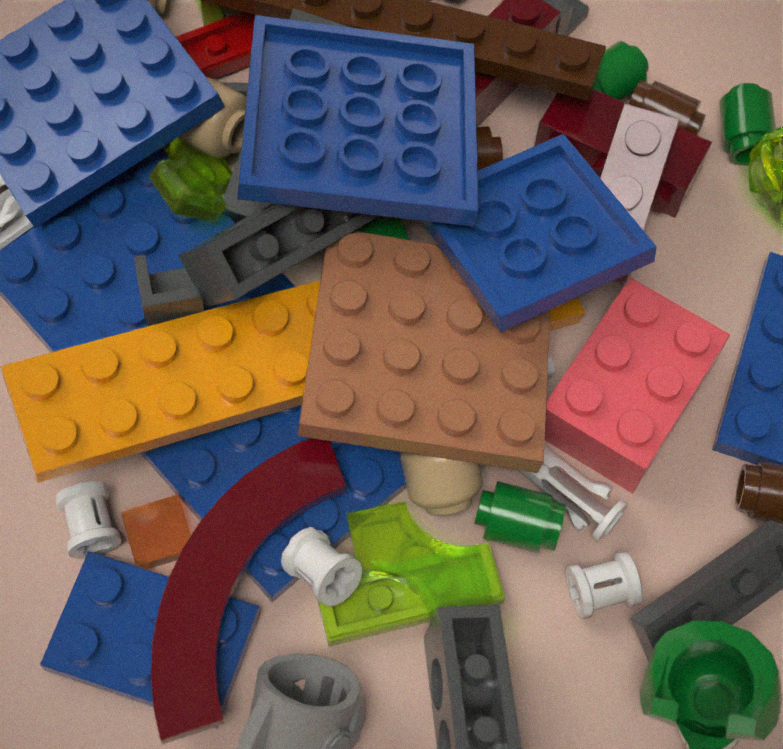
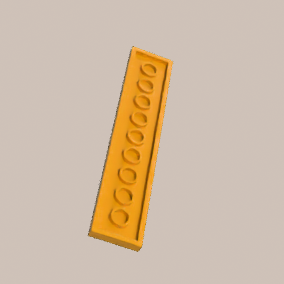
(171, 380)

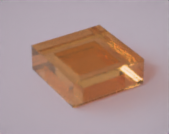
(156, 532)

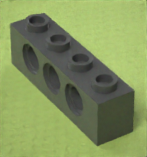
(263, 248)
(470, 679)

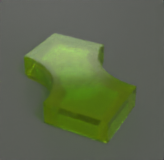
(192, 181)
(396, 548)

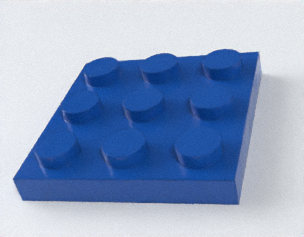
(542, 234)

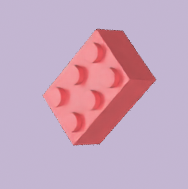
(631, 384)

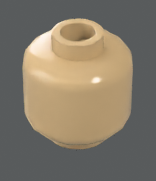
(224, 130)
(440, 483)

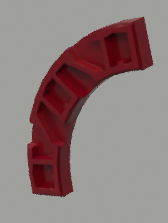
(209, 571)

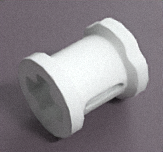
(87, 519)
(326, 570)
(620, 571)

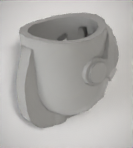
(319, 717)

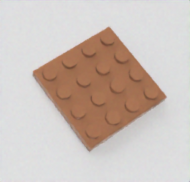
(417, 362)

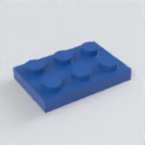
(111, 626)

